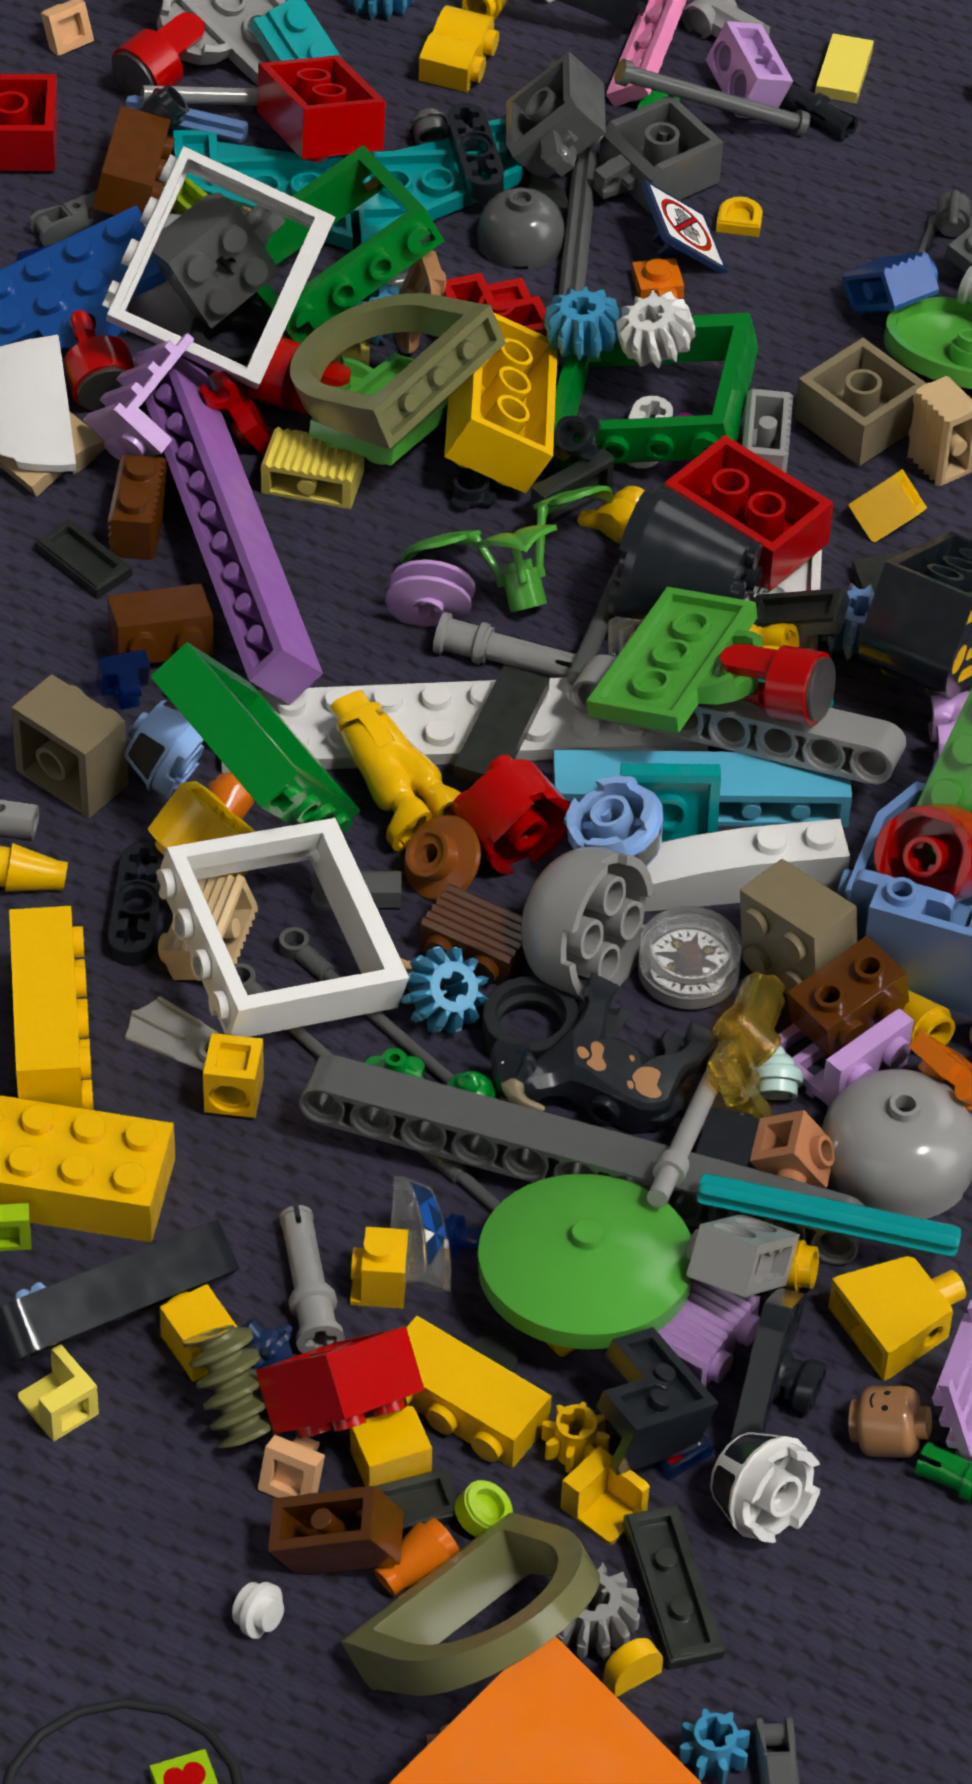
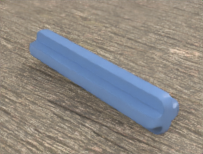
(227, 128)

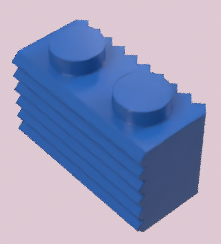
(891, 282)

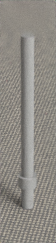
(674, 1162)

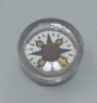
(689, 957)

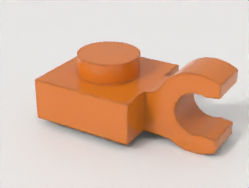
(658, 275)

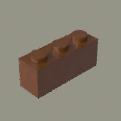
(133, 162)

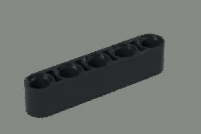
(115, 1291)

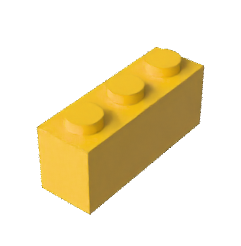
(475, 1396)

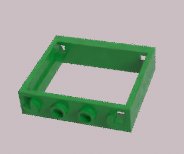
(368, 265)
(673, 438)
(252, 740)

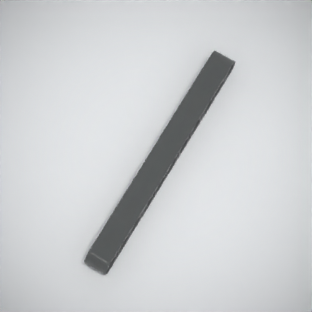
(525, 1141)

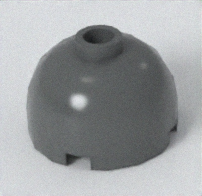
(521, 229)

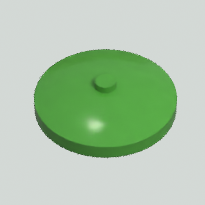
(933, 338)
(584, 1260)

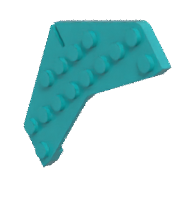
(423, 170)

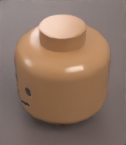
(889, 1421)

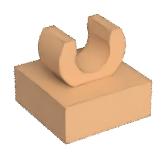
(67, 26)
(291, 1467)

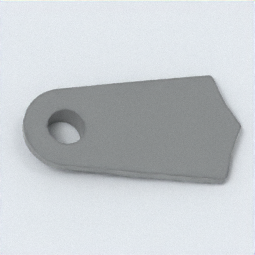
(170, 1032)

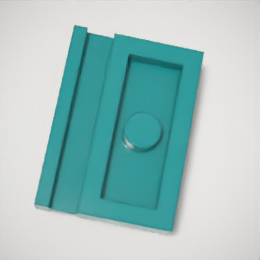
(291, 33)

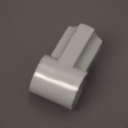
(709, 16)

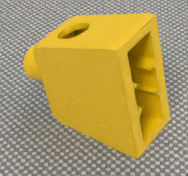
(895, 1311)

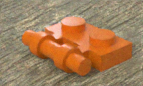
(945, 1065)

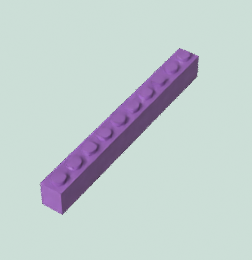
(233, 536)

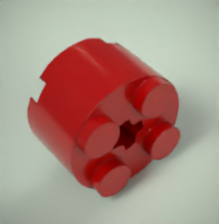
(513, 813)
(906, 841)

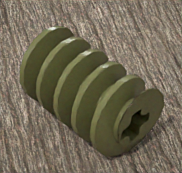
(233, 1383)

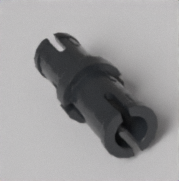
(821, 111)

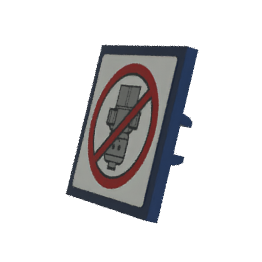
(682, 229)

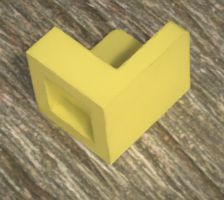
(61, 1398)

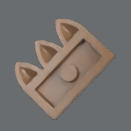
(422, 277)

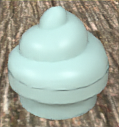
(779, 1077)

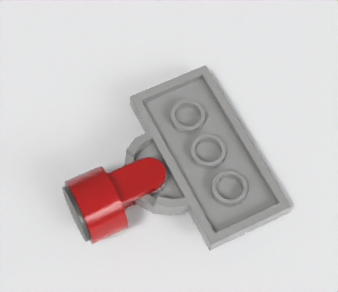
(195, 33)

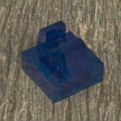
(124, 676)

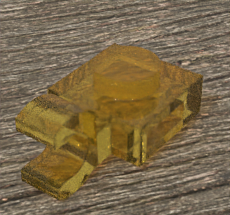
(737, 1078)

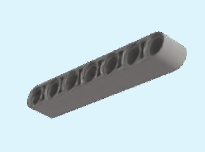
(837, 745)

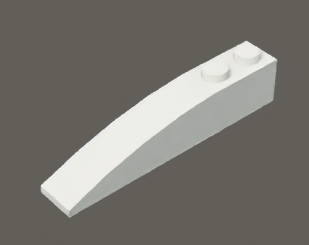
(718, 864)

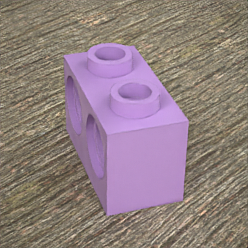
(748, 64)

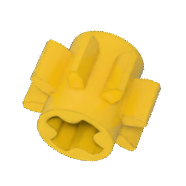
(574, 1434)

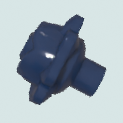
(270, 1343)

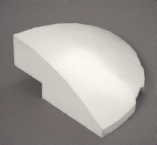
(35, 406)

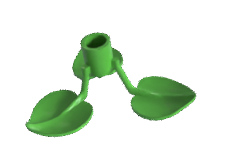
(521, 580)

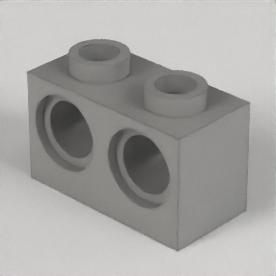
(741, 1255)

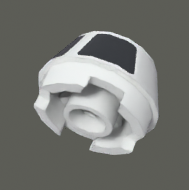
(765, 1484)

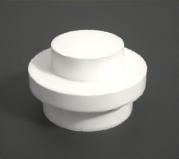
(258, 1608)

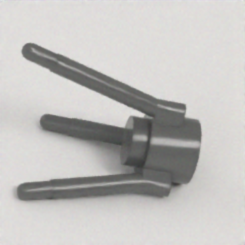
(951, 218)

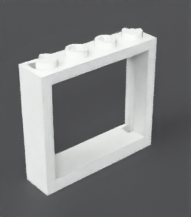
(155, 217)
(246, 1015)

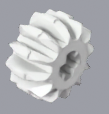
(655, 329)

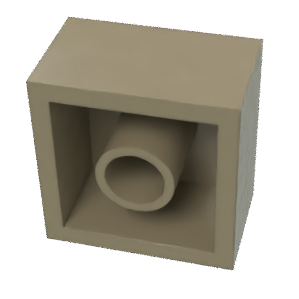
(858, 401)
(70, 745)
(793, 924)

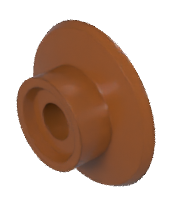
(456, 856)

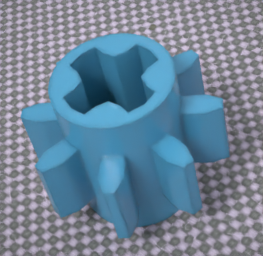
(714, 1746)

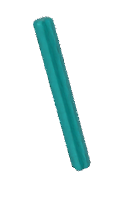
(829, 1215)

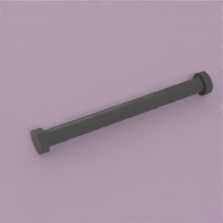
(628, 73)

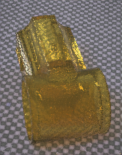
(755, 1016)

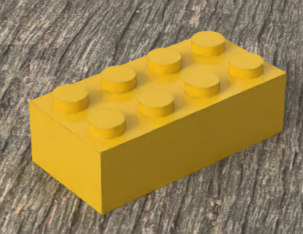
(506, 410)
(47, 1008)
(85, 1167)

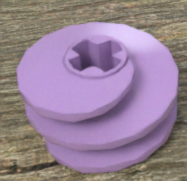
(427, 589)

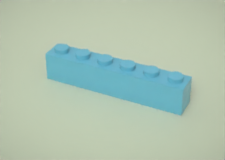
(751, 787)

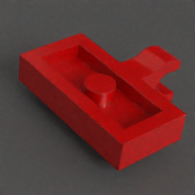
(234, 401)

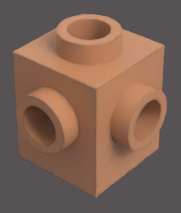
(793, 1148)

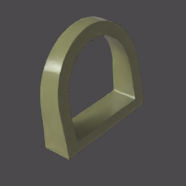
(465, 342)
(401, 1644)

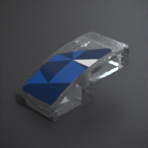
(428, 1244)

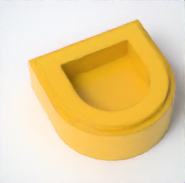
(739, 217)
(632, 1665)

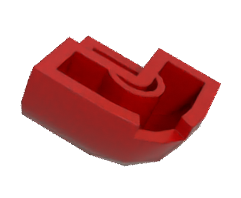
(506, 299)

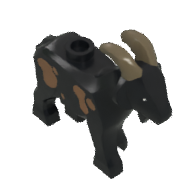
(602, 1071)

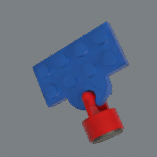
(63, 296)

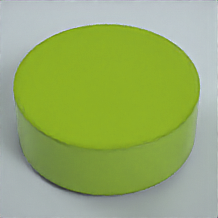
(481, 1506)

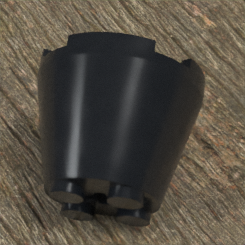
(682, 548)

